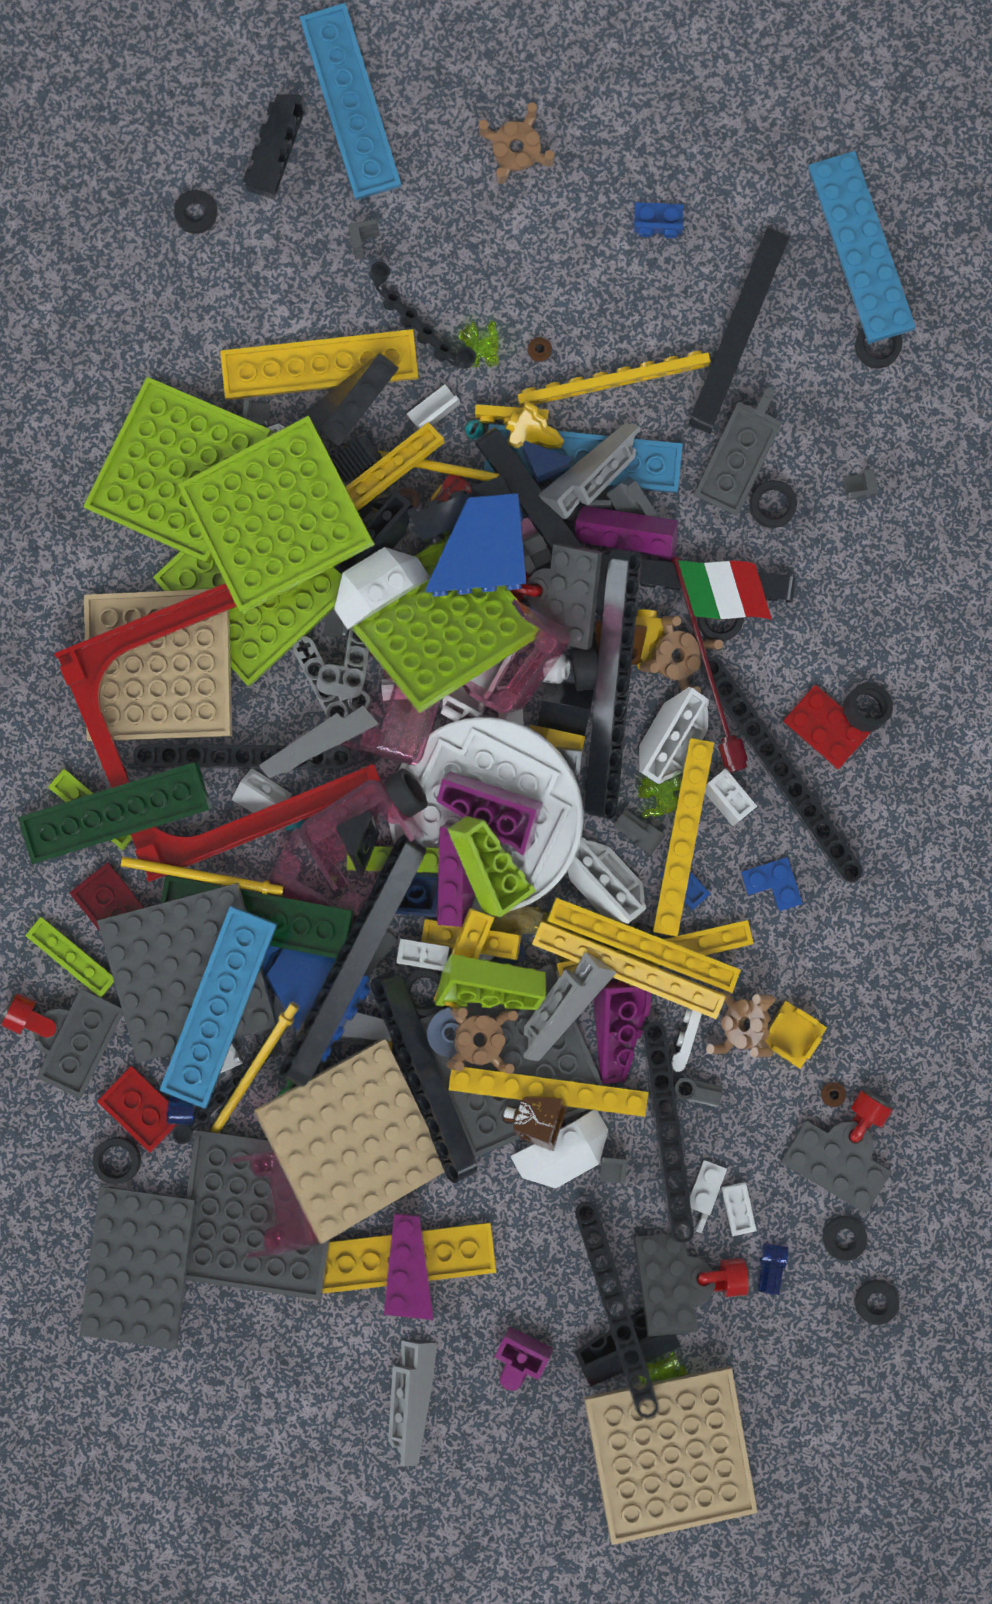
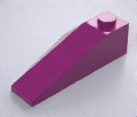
(618, 1023)

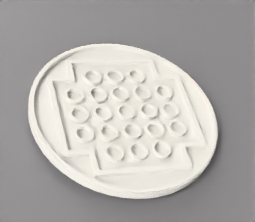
(514, 760)

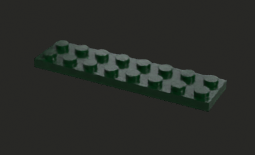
(115, 812)
(300, 924)

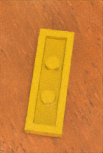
(489, 413)

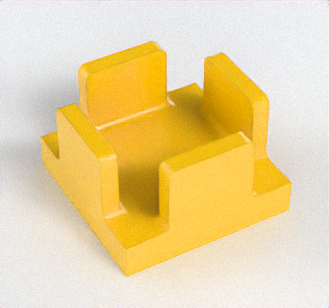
(794, 1034)

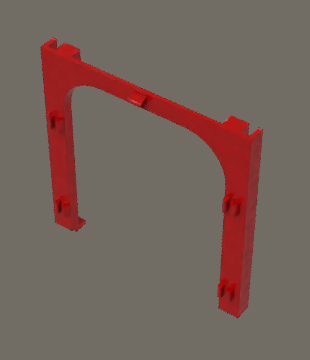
(84, 670)

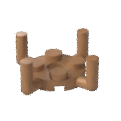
(520, 132)
(689, 650)
(734, 1028)
(492, 1044)

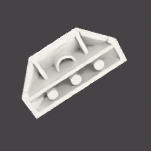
(376, 584)
(667, 740)
(607, 882)
(575, 1152)

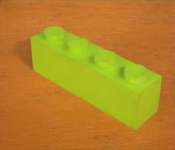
(489, 868)
(490, 983)

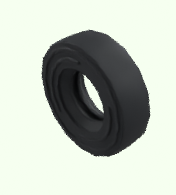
(185, 201)
(854, 1250)
(890, 1309)

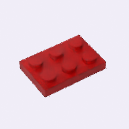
(825, 727)
(138, 1108)

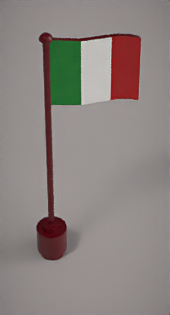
(721, 593)

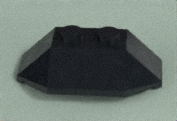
(386, 523)

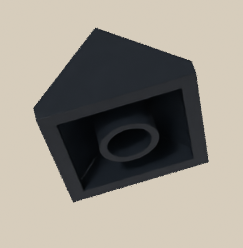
(565, 708)
(359, 839)

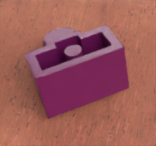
(522, 1357)

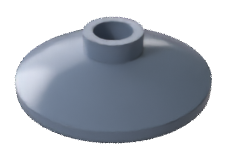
(436, 1035)

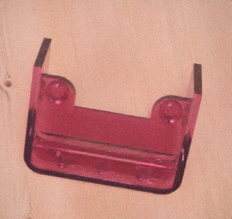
(549, 646)
(402, 731)
(322, 836)
(285, 875)
(292, 1227)

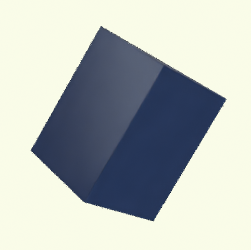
(544, 463)
(421, 896)

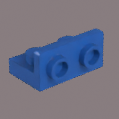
(658, 219)

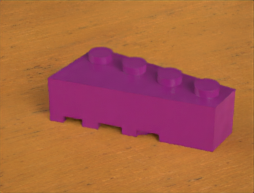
(506, 813)
(408, 1279)

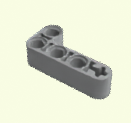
(344, 673)
(333, 701)

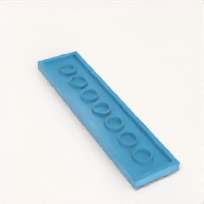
(350, 101)
(861, 247)
(653, 468)
(218, 1007)

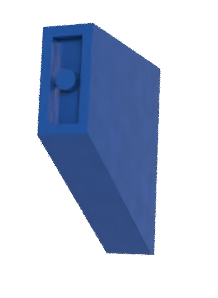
(483, 548)
(299, 978)

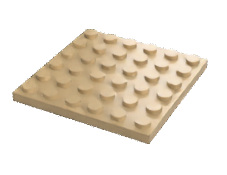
(171, 684)
(351, 1140)
(676, 1468)

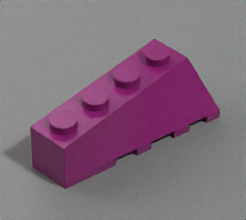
(627, 531)
(454, 887)

